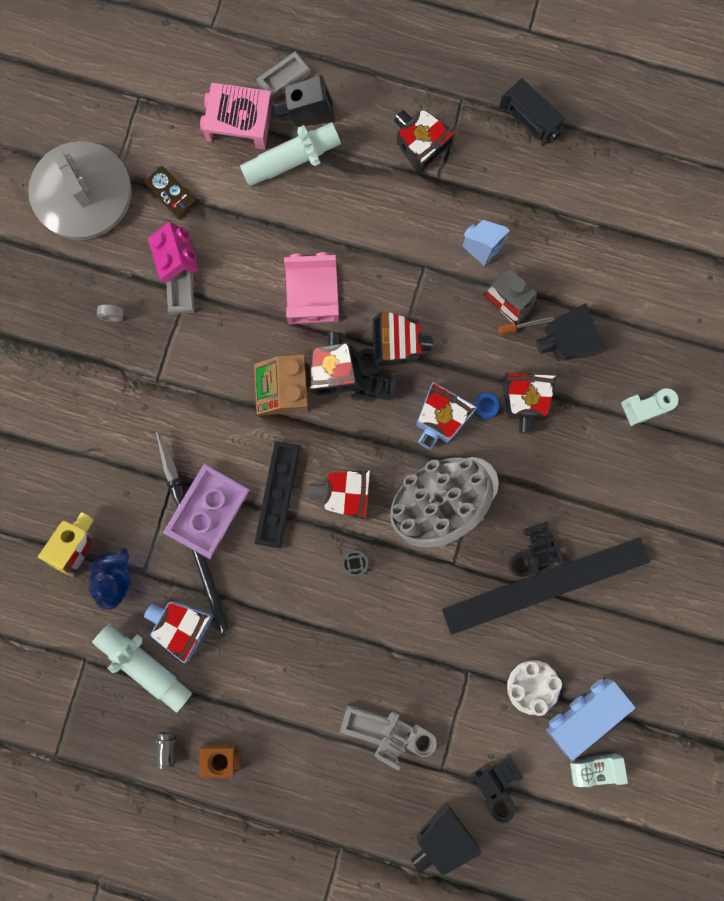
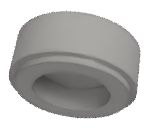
(110, 313)

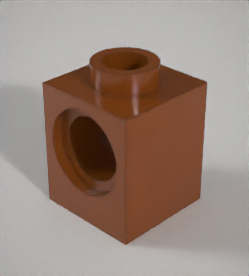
(207, 764)

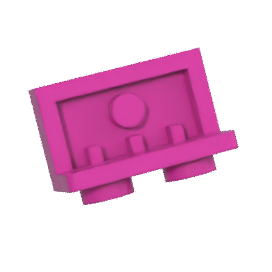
(172, 251)

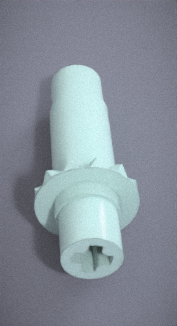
(291, 154)
(141, 667)

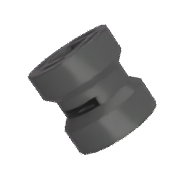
(357, 566)

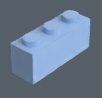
(589, 718)

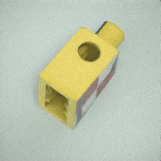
(63, 552)

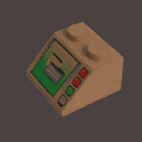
(281, 385)

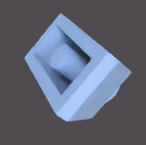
(485, 240)

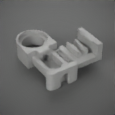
(398, 740)

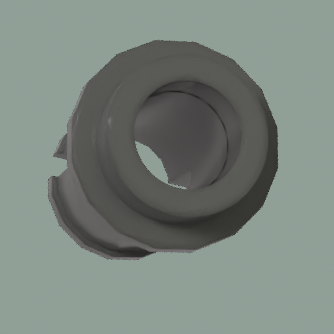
(165, 749)

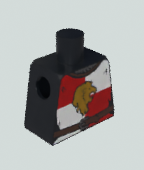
(422, 138)
(335, 367)
(528, 398)

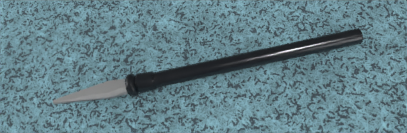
(178, 493)

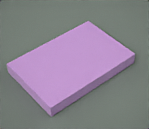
(206, 511)

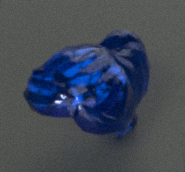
(109, 579)

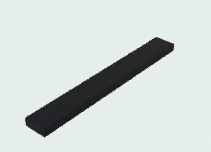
(545, 585)

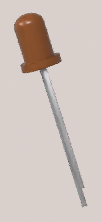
(511, 328)

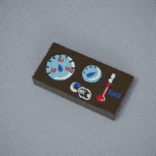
(170, 192)

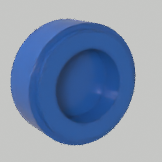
(486, 406)

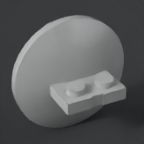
(80, 190)
(441, 502)

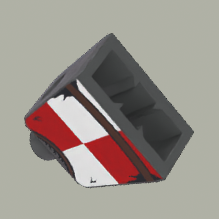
(511, 296)
(344, 493)

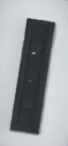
(277, 494)

